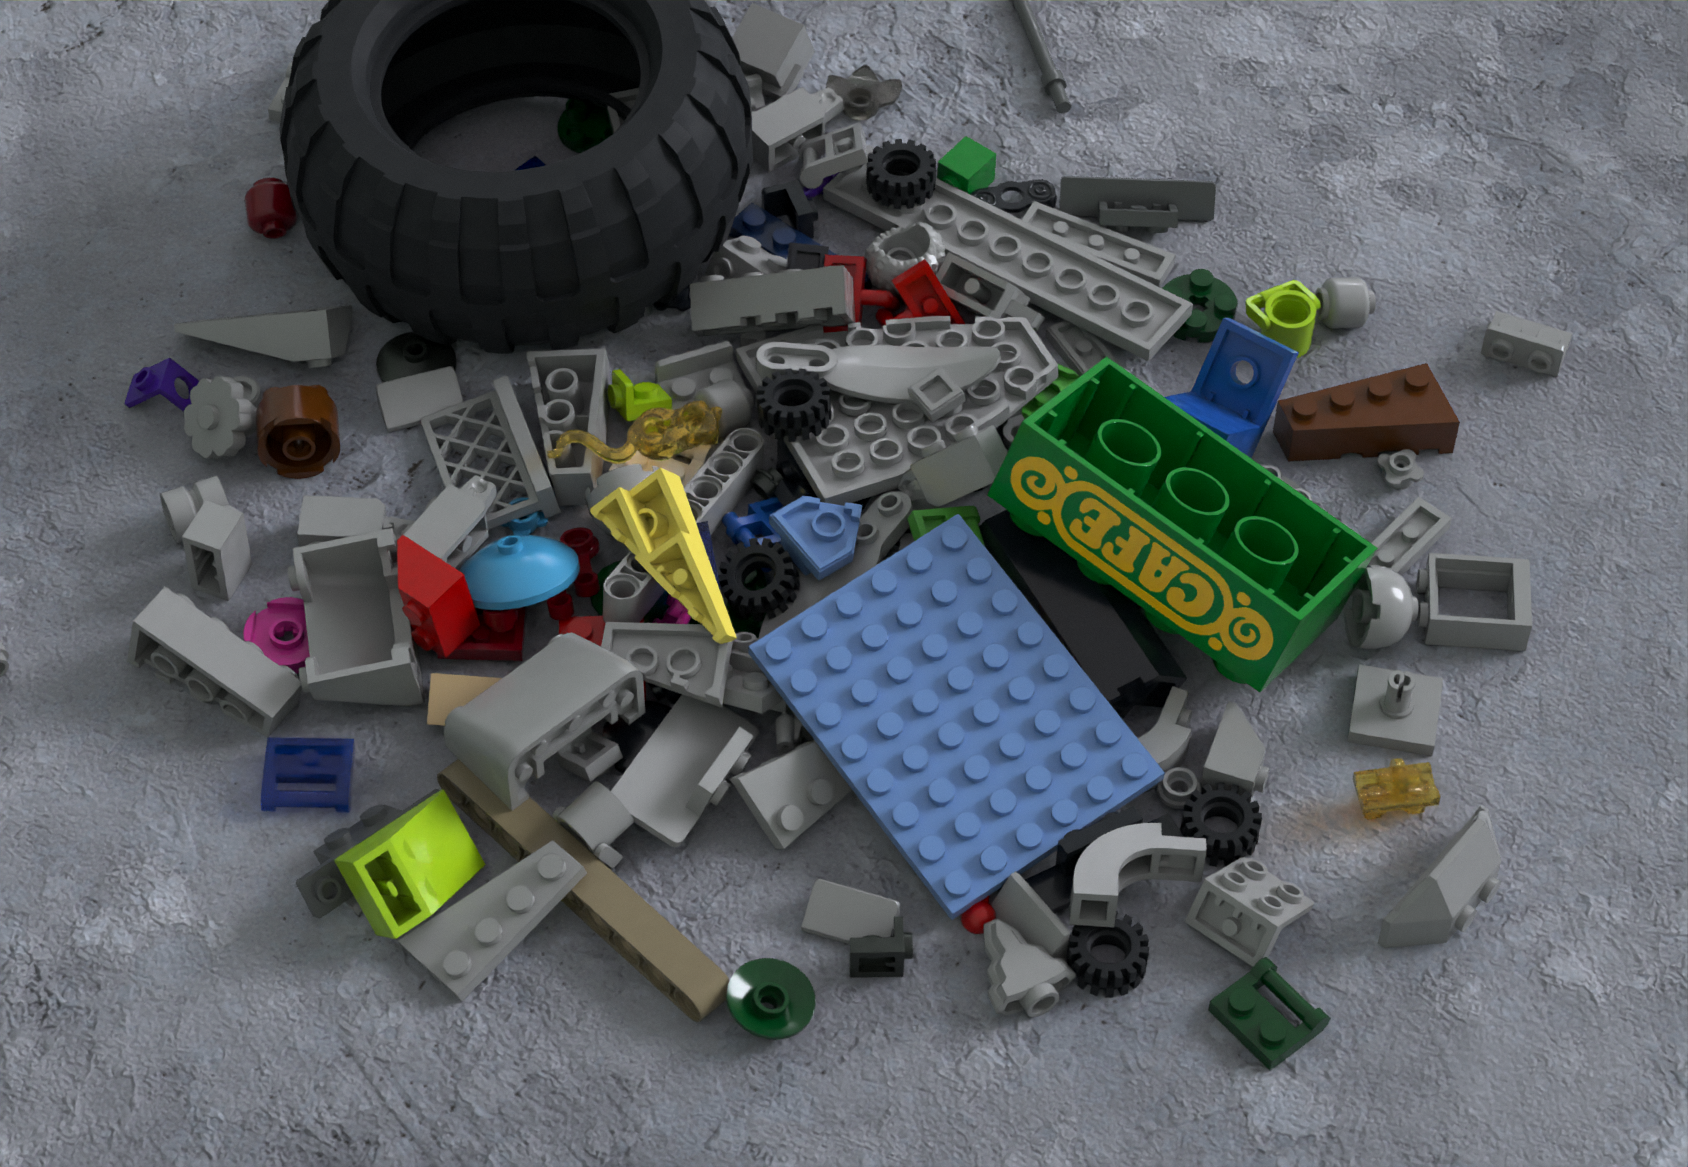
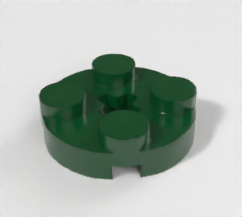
(1212, 294)

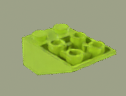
(411, 866)

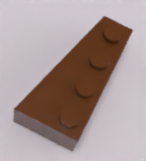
(1368, 418)

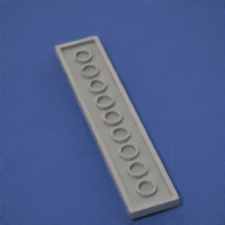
(1036, 262)

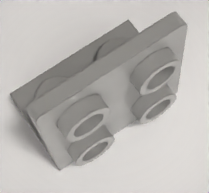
(1246, 909)

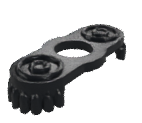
(1033, 190)

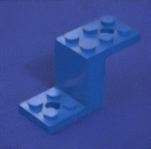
(1226, 404)

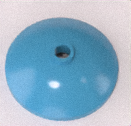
(519, 571)

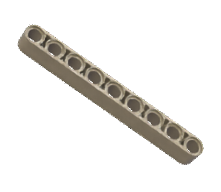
(598, 898)

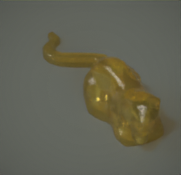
(655, 434)

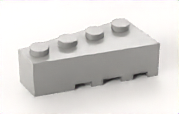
(772, 301)
(571, 396)
(212, 662)

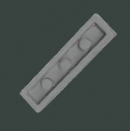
(1118, 249)

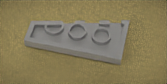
(791, 792)
(486, 925)

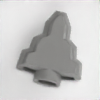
(1021, 972)

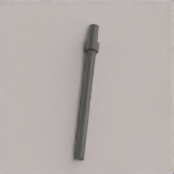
(1051, 78)

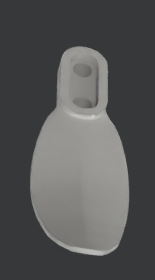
(878, 370)
(884, 524)

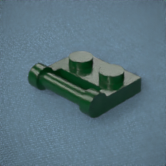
(1258, 1023)

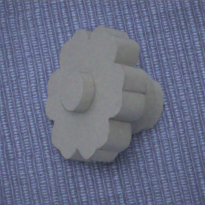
(219, 417)

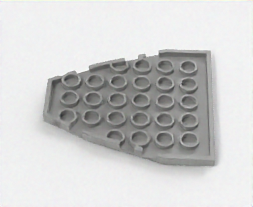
(876, 441)

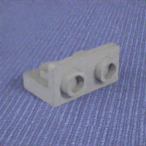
(1526, 343)
(691, 371)

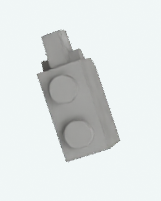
(789, 122)
(984, 292)
(955, 469)
(341, 517)
(455, 521)

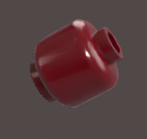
(270, 208)

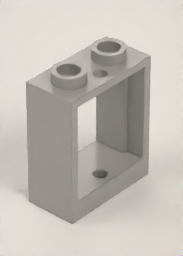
(1476, 573)

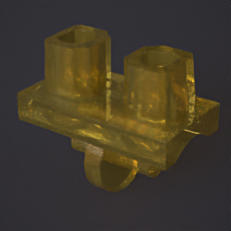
(1396, 788)

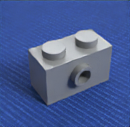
(217, 550)

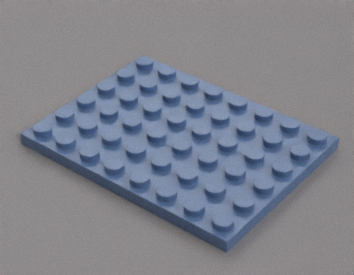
(955, 715)

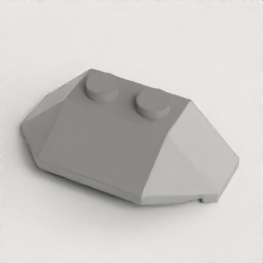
(1448, 889)

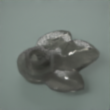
(864, 93)

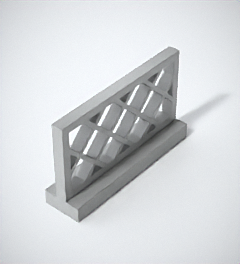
(517, 440)

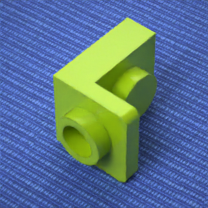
(634, 401)

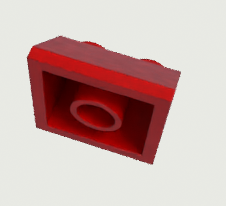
(434, 599)

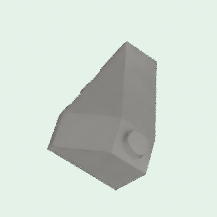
(292, 336)

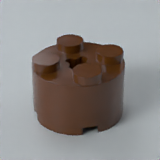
(297, 430)

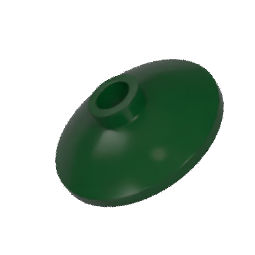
(772, 983)

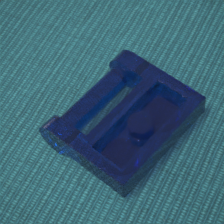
(308, 763)

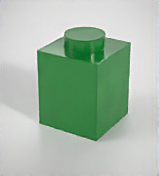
(967, 166)

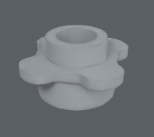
(1400, 469)

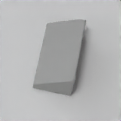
(416, 396)
(1027, 912)
(848, 913)

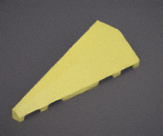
(665, 539)

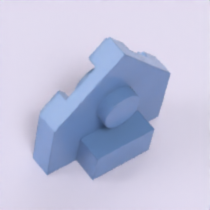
(818, 534)

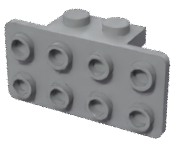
(685, 768)

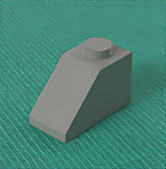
(1236, 755)

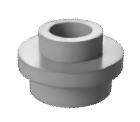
(1180, 779)

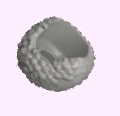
(900, 250)

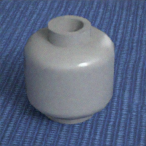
(1345, 302)
(735, 404)

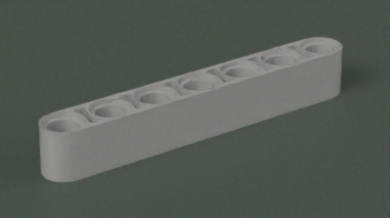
(711, 494)

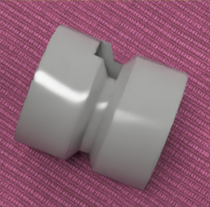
(182, 505)

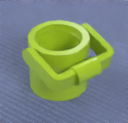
(1287, 314)

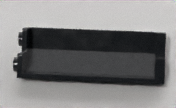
(1090, 619)

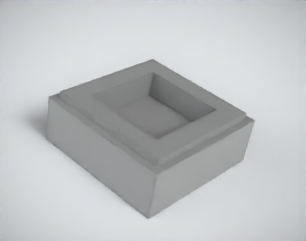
(936, 394)

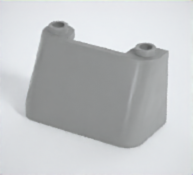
(356, 622)
(540, 710)

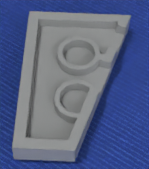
(673, 656)

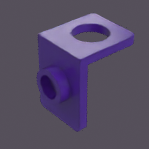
(160, 380)

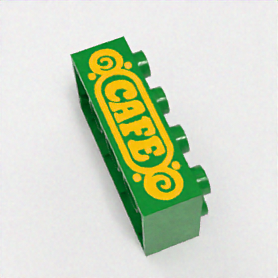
(1180, 523)

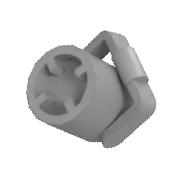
(596, 821)

